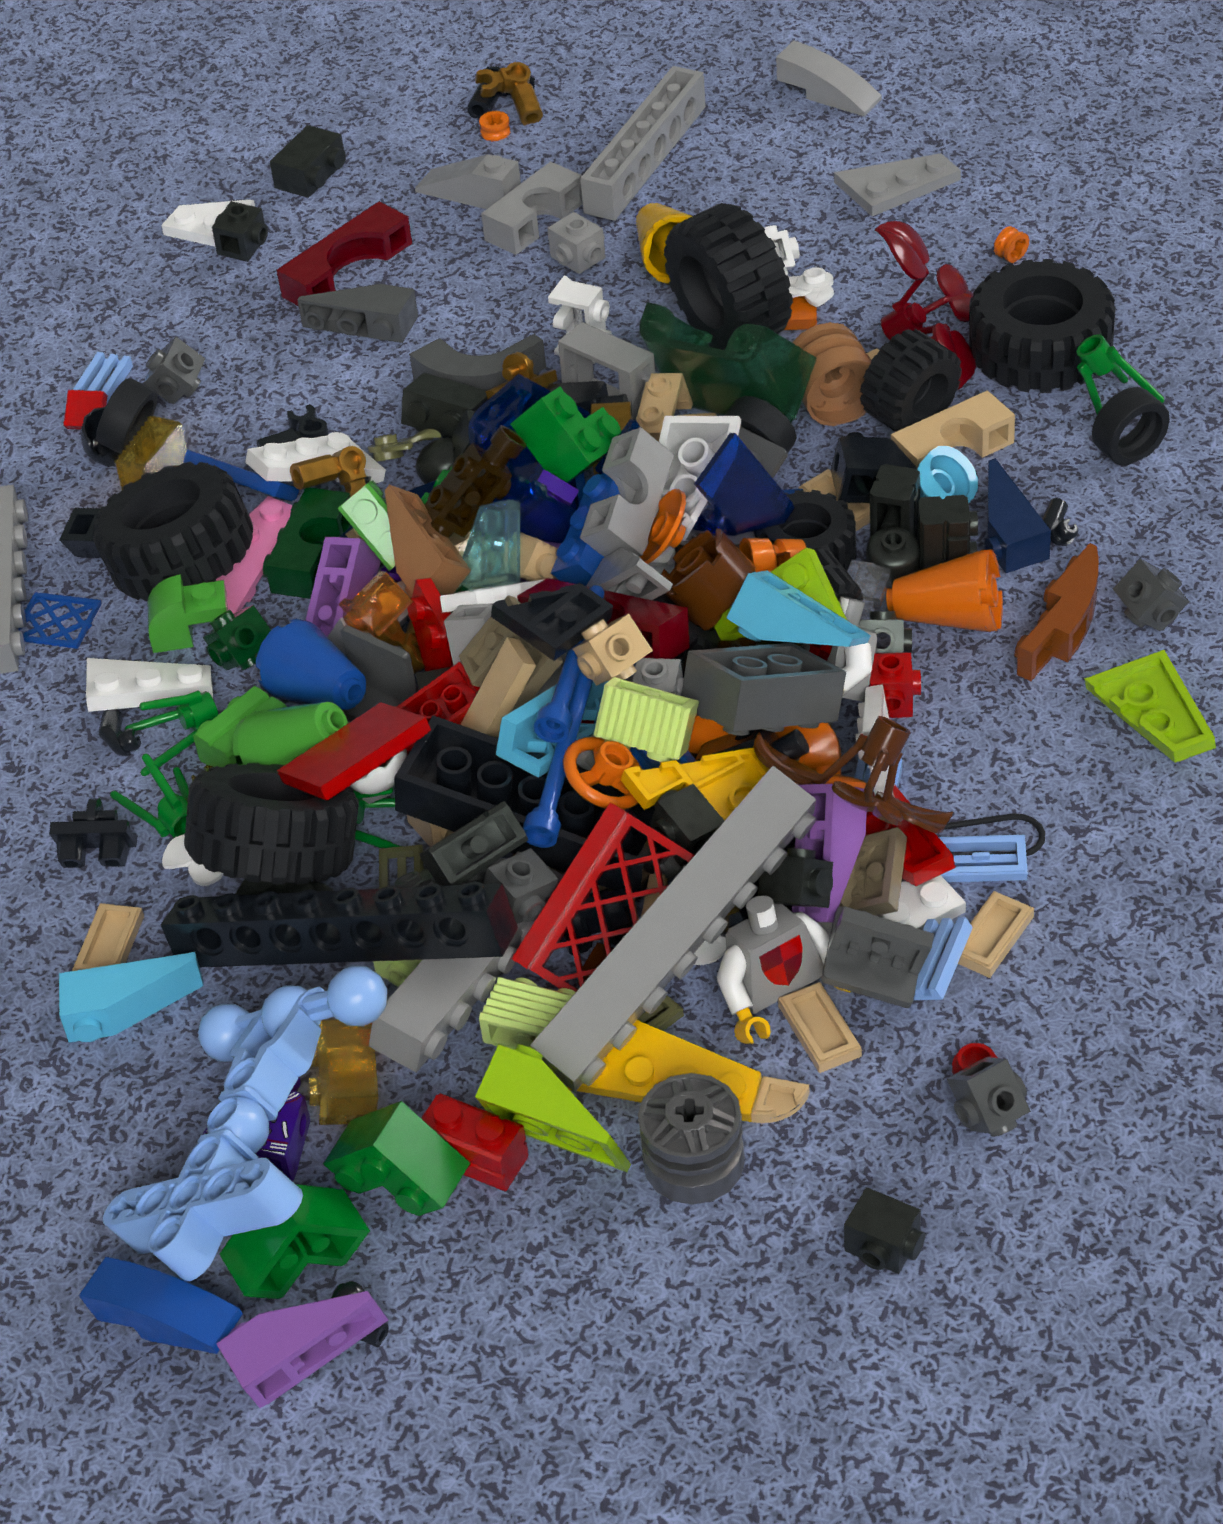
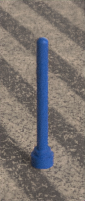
(554, 718)
(542, 823)

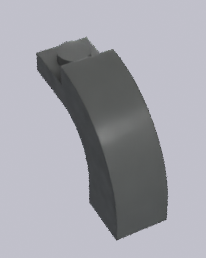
(476, 371)

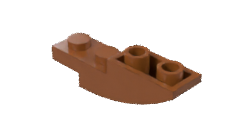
(1066, 617)

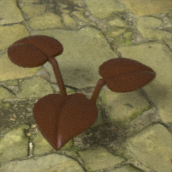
(881, 750)

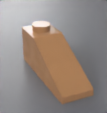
(418, 547)

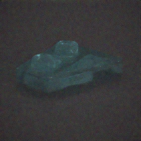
(494, 546)

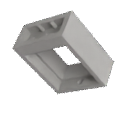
(590, 344)

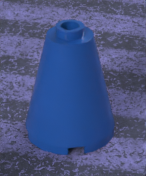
(307, 667)

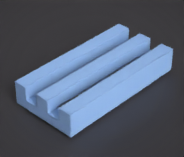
(99, 370)
(983, 865)
(942, 965)

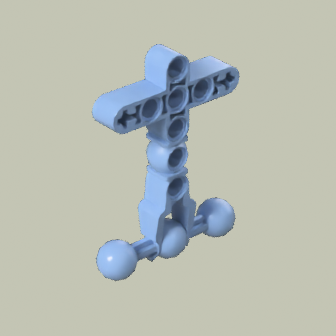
(223, 1180)

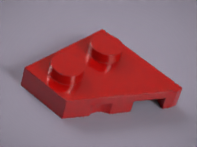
(429, 625)

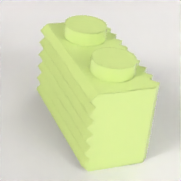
(646, 719)
(519, 1011)

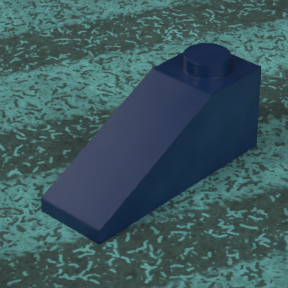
(1014, 526)

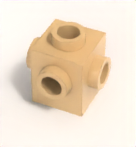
(611, 650)

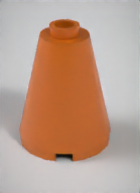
(951, 594)

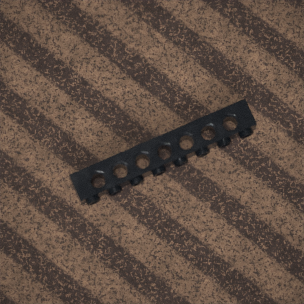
(343, 925)

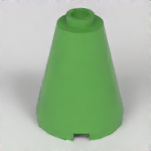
(285, 732)

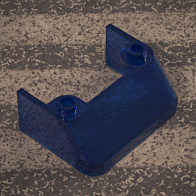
(737, 489)

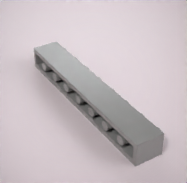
(674, 928)

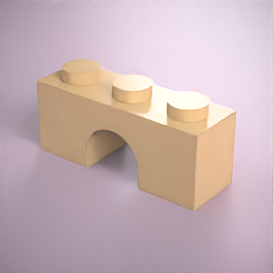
(975, 423)

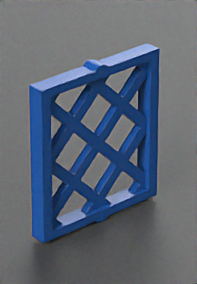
(93, 604)

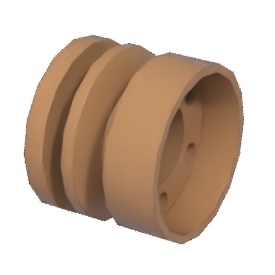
(837, 375)

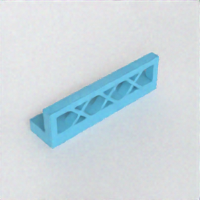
(519, 737)

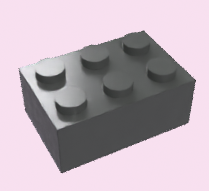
(763, 687)

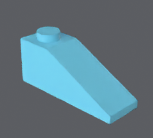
(779, 612)
(117, 996)

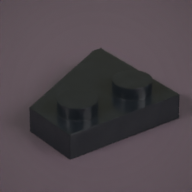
(555, 618)

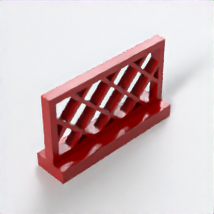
(577, 885)

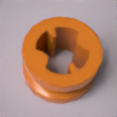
(494, 125)
(1011, 244)

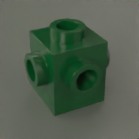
(236, 638)

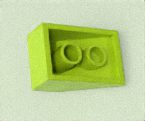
(529, 1093)

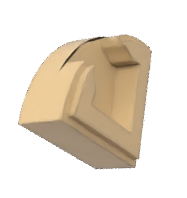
(778, 1098)

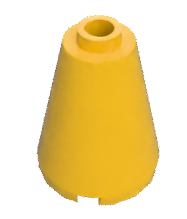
(653, 226)

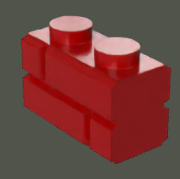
(489, 1143)

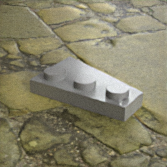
(897, 182)

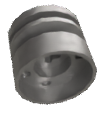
(691, 1138)

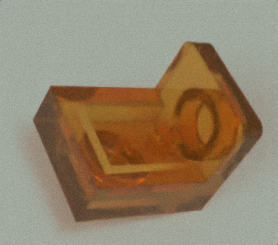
(376, 605)

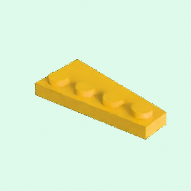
(657, 1055)

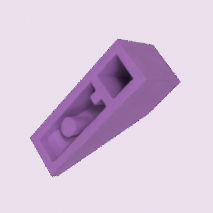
(342, 573)
(835, 839)
(293, 1342)

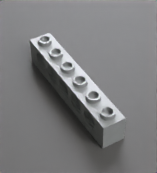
(643, 143)

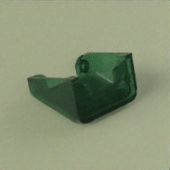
(752, 365)

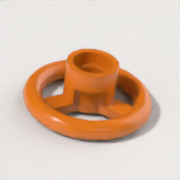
(610, 762)

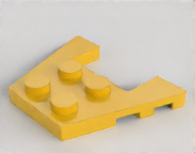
(720, 778)

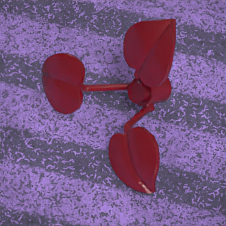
(912, 257)

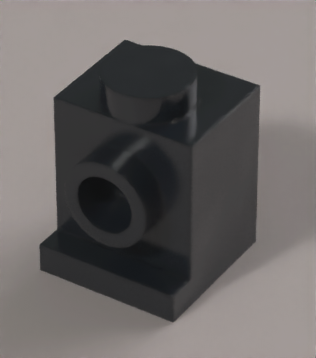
(78, 533)

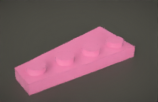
(241, 581)

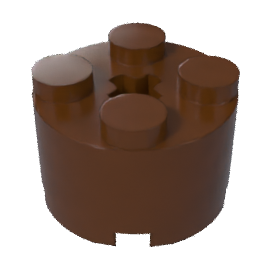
(707, 577)

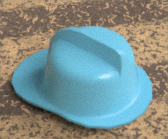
(947, 473)

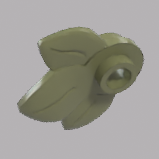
(388, 447)

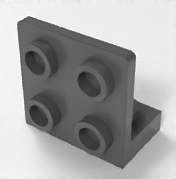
(385, 667)

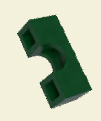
(299, 545)

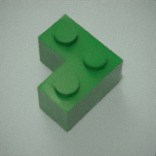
(562, 437)
(400, 1154)
(320, 1232)

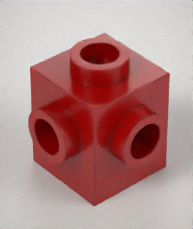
(898, 681)

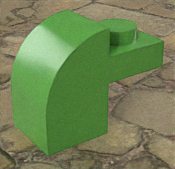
(178, 607)

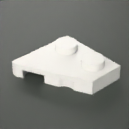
(196, 221)
(484, 595)

